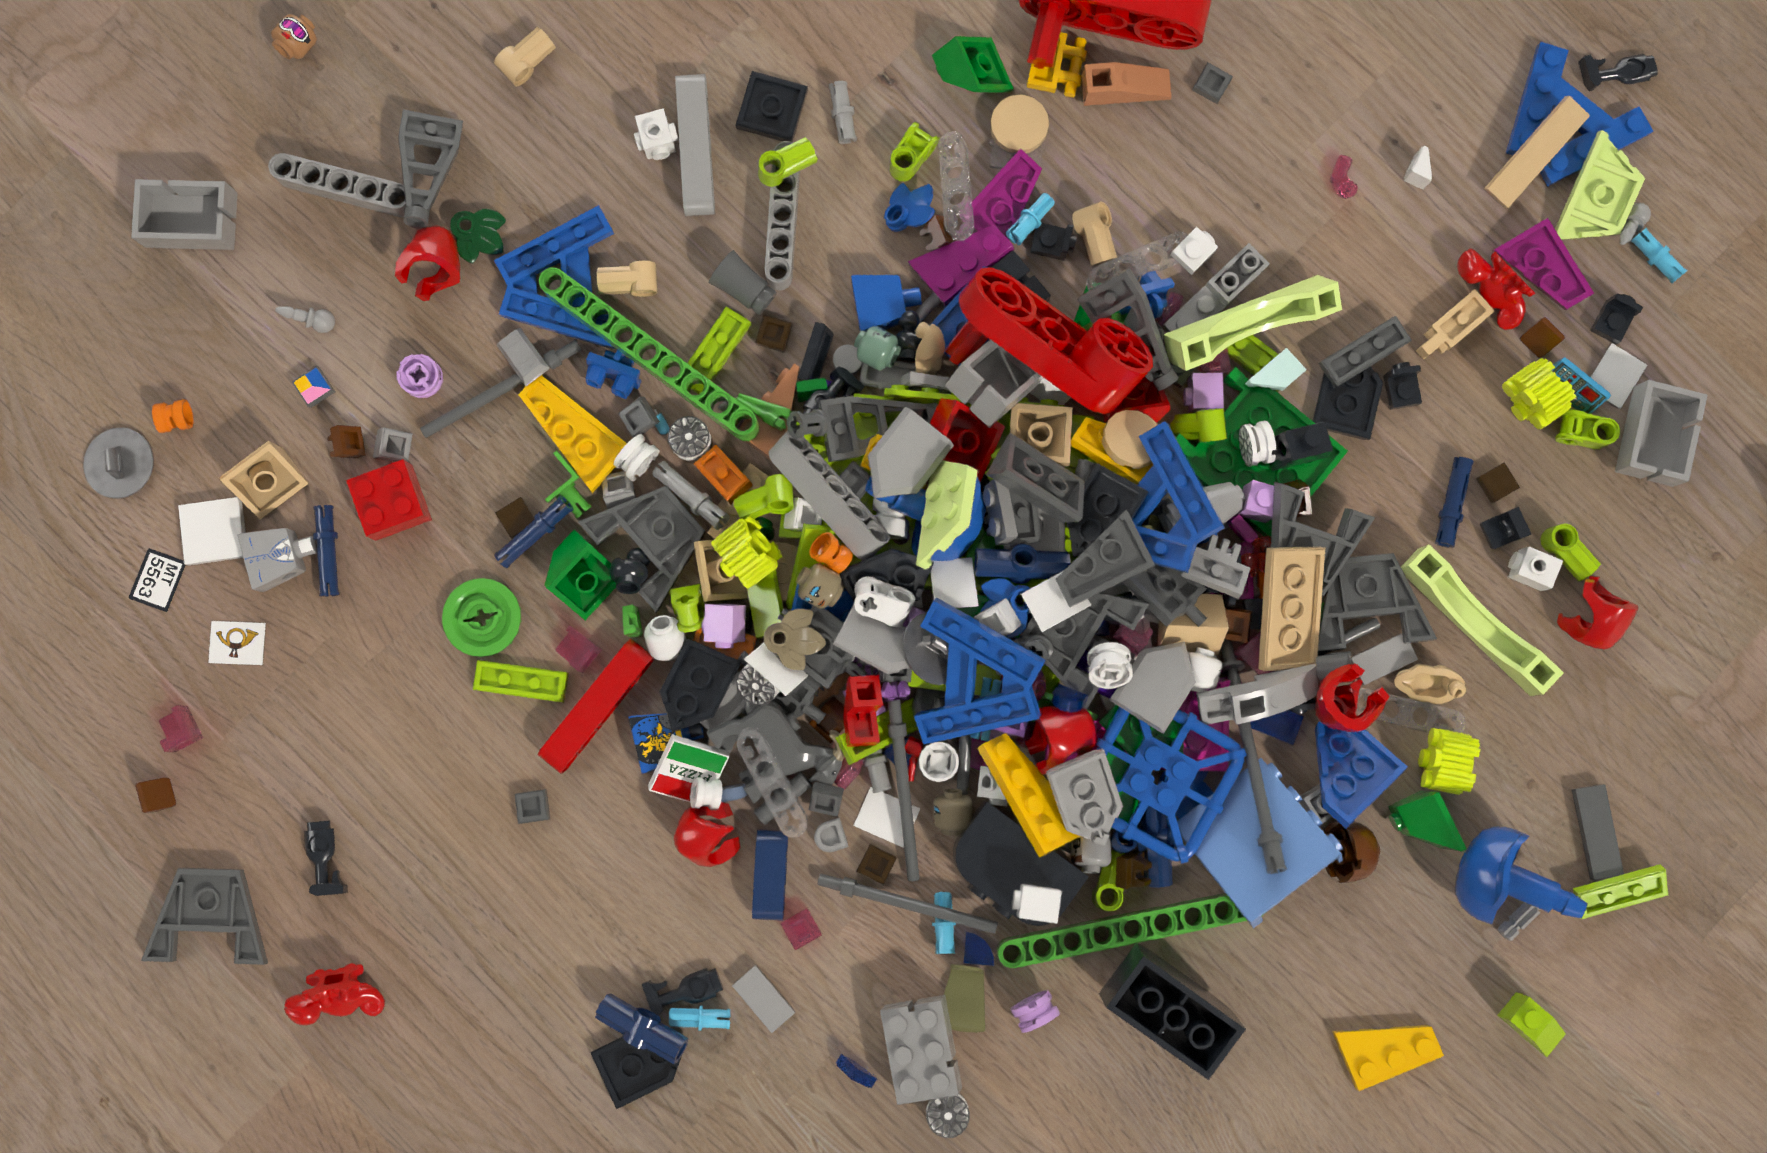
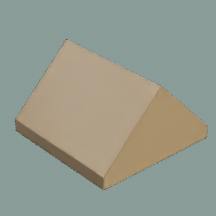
(1044, 429)
(264, 479)
(714, 582)
(1206, 636)

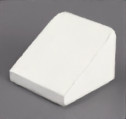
(1419, 170)
(801, 514)
(1000, 618)

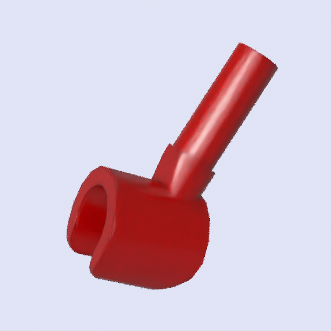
(913, 748)

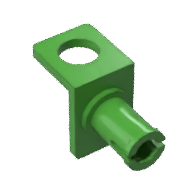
(569, 491)

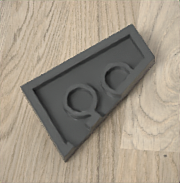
(1106, 562)

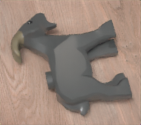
(786, 743)

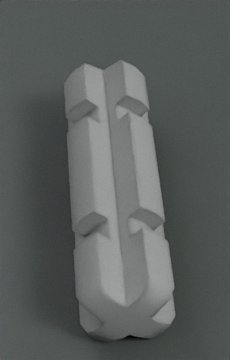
(1518, 920)

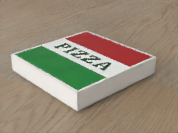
(682, 763)

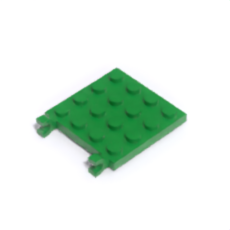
(1222, 460)

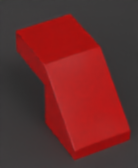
(860, 708)

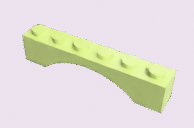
(1208, 337)
(1514, 655)

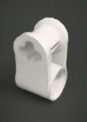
(885, 603)

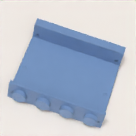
(1232, 848)

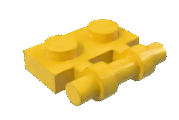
(1047, 78)

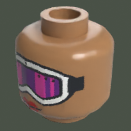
(293, 36)

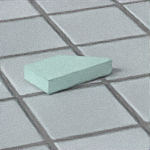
(1278, 372)

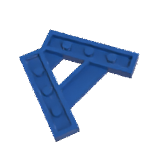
(1544, 92)
(563, 244)
(1175, 475)
(971, 642)

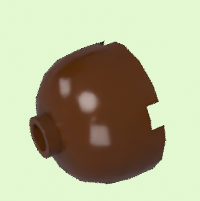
(1359, 852)

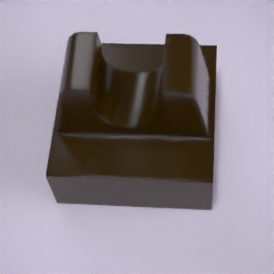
(1131, 869)

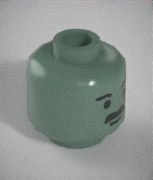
(877, 348)

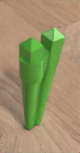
(767, 411)

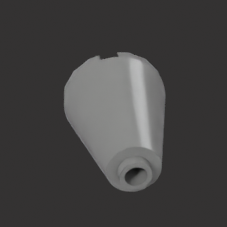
(1224, 497)

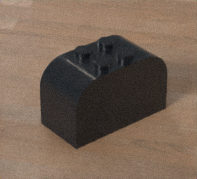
(999, 858)
(1172, 1010)

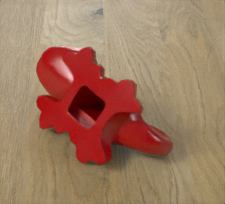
(1498, 286)
(334, 993)

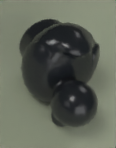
(907, 338)
(630, 572)

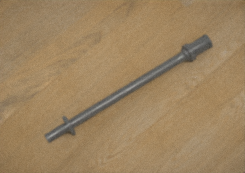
(1269, 838)

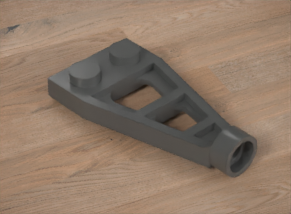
(431, 132)
(1126, 291)
(841, 435)

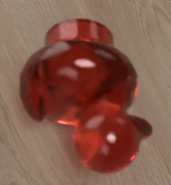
(1257, 559)

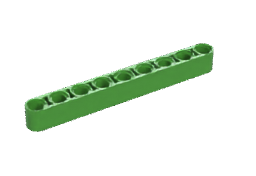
(638, 344)
(1117, 936)

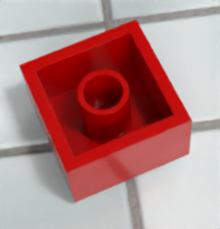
(970, 435)
(388, 500)

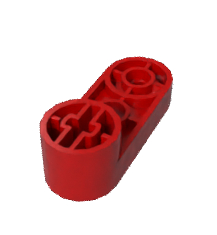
(1149, 22)
(1089, 365)

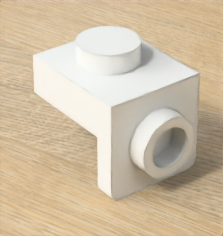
(1194, 250)

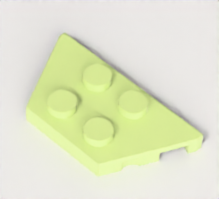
(1601, 193)
(946, 509)

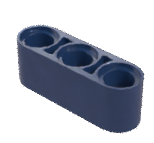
(770, 875)

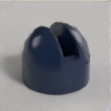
(1117, 839)

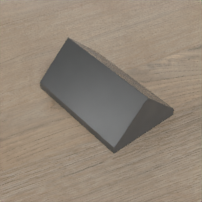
(1038, 480)

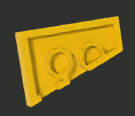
(1089, 442)
(1385, 1053)

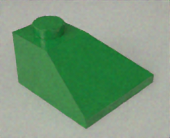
(972, 65)
(579, 575)
(1427, 820)

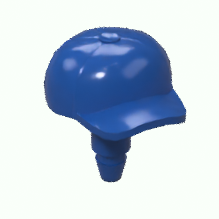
(914, 506)
(1490, 876)

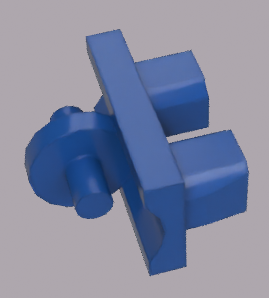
(1156, 293)
(614, 367)

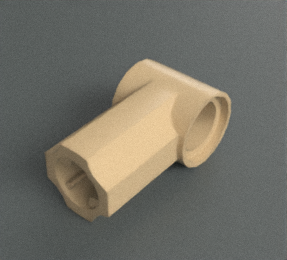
(519, 61)
(1094, 225)
(637, 279)

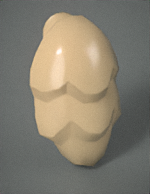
(930, 349)
(1430, 683)

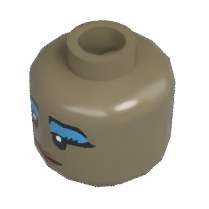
(819, 586)
(952, 812)

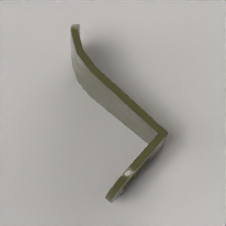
(966, 998)

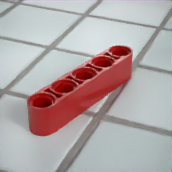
(596, 706)

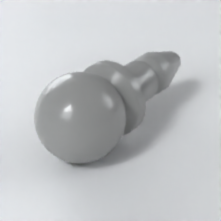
(1635, 222)
(320, 320)

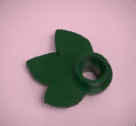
(481, 236)

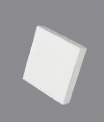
(211, 530)

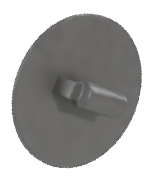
(118, 463)
(925, 652)

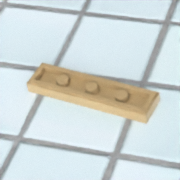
(1537, 151)

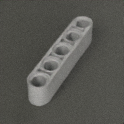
(695, 145)
(331, 177)
(782, 230)
(829, 496)

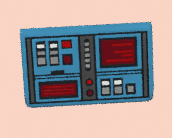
(1587, 391)

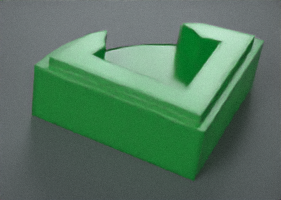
(807, 387)

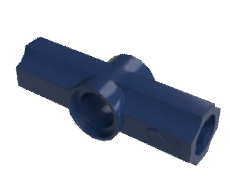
(1006, 563)
(1156, 825)
(641, 1028)

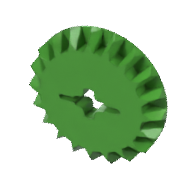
(465, 604)

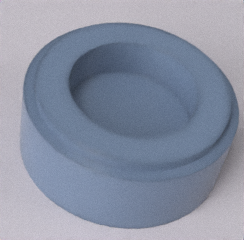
(733, 792)

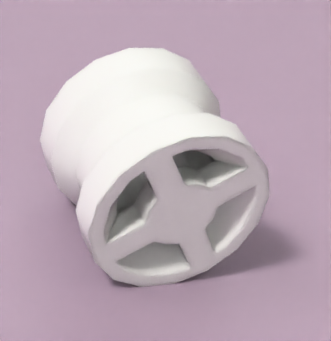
(706, 793)

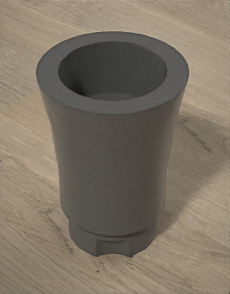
(742, 283)

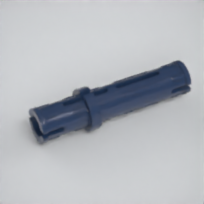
(1453, 506)
(543, 523)
(326, 550)

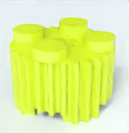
(1538, 394)
(746, 552)
(1449, 761)

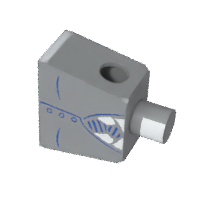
(274, 556)

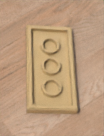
(1291, 607)

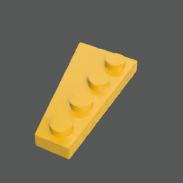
(576, 433)
(1027, 794)

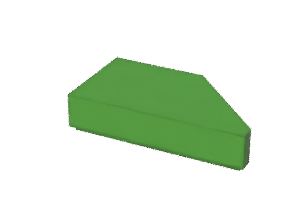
(631, 621)

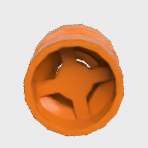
(172, 416)
(830, 552)

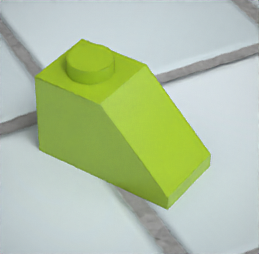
(1532, 1023)

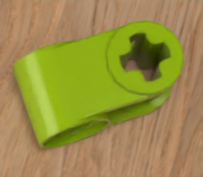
(915, 148)
(1581, 430)
(688, 607)

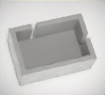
(188, 220)
(992, 382)
(1653, 433)
(919, 1050)

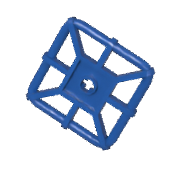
(1180, 774)

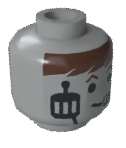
(1090, 854)

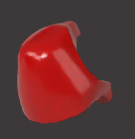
(432, 245)
(1611, 617)
(1338, 704)
(1063, 733)
(698, 837)

